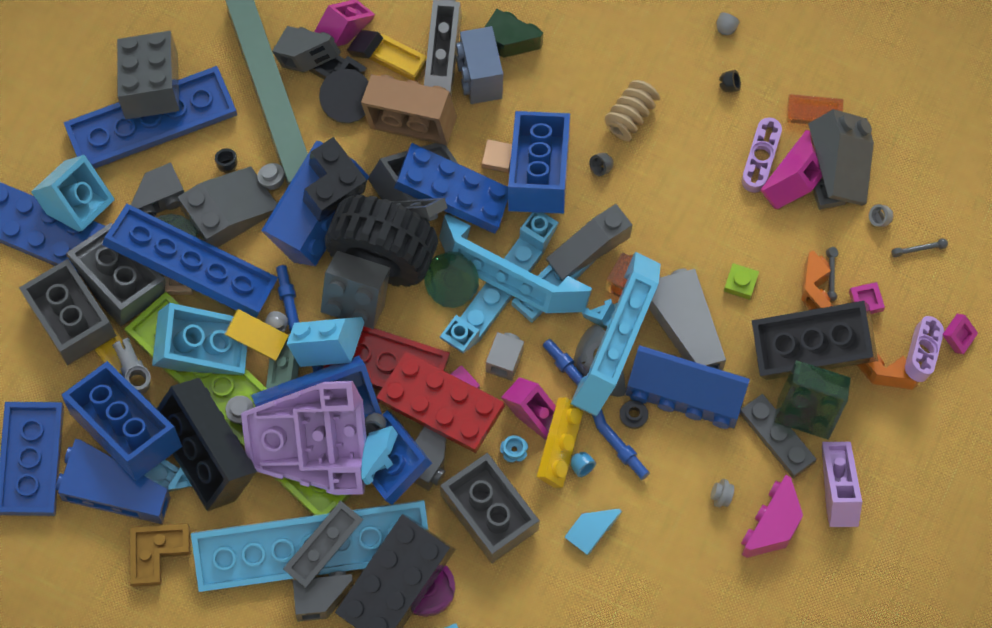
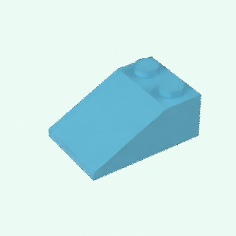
(196, 342)

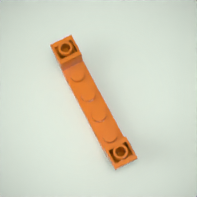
(816, 274)

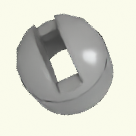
(727, 23)
(877, 218)
(277, 320)

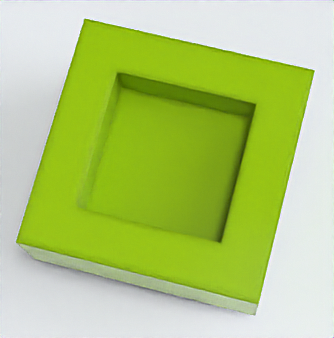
(741, 281)

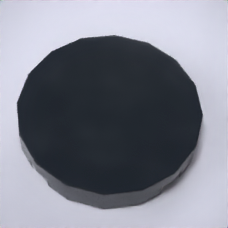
(342, 95)

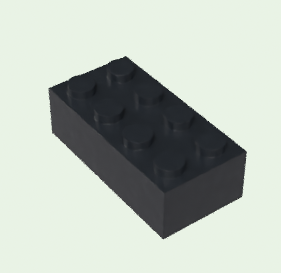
(818, 337)
(209, 448)
(396, 577)

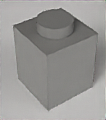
(505, 355)

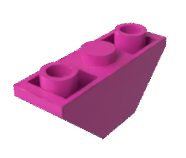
(795, 174)
(776, 521)

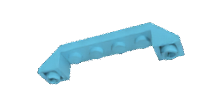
(512, 279)
(490, 301)
(619, 336)

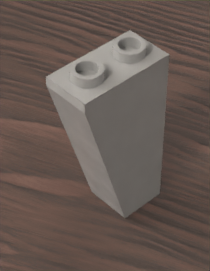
(442, 42)
(686, 318)

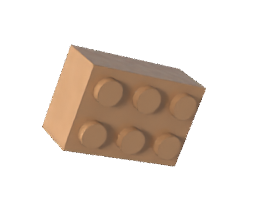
(409, 109)

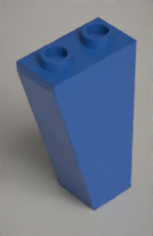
(102, 484)

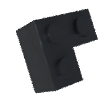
(337, 179)

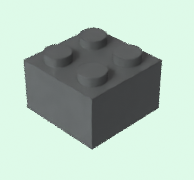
(355, 288)

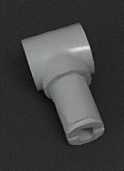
(131, 365)

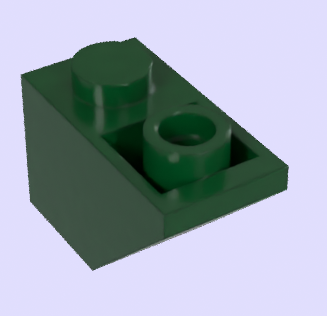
(513, 35)

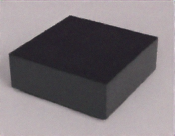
(365, 44)

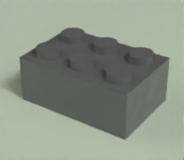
(147, 75)
(67, 311)
(489, 507)

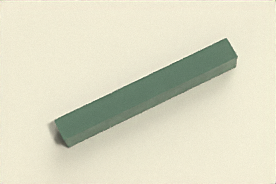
(268, 85)

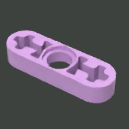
(757, 144)
(917, 354)

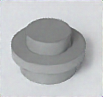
(271, 176)
(236, 406)
(722, 493)

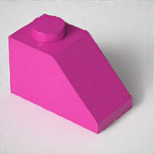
(344, 20)
(530, 405)

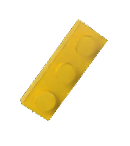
(560, 443)

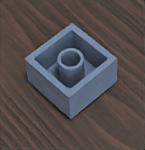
(480, 65)

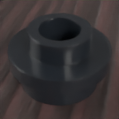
(632, 422)

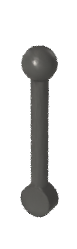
(942, 244)
(831, 253)

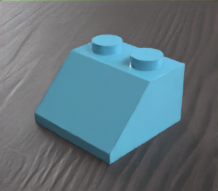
(73, 193)
(325, 341)

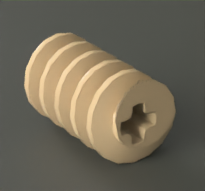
(630, 108)

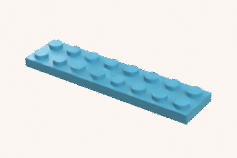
(262, 550)

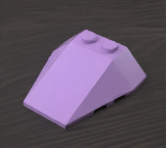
(310, 437)

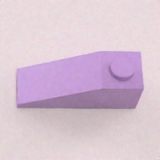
(841, 485)

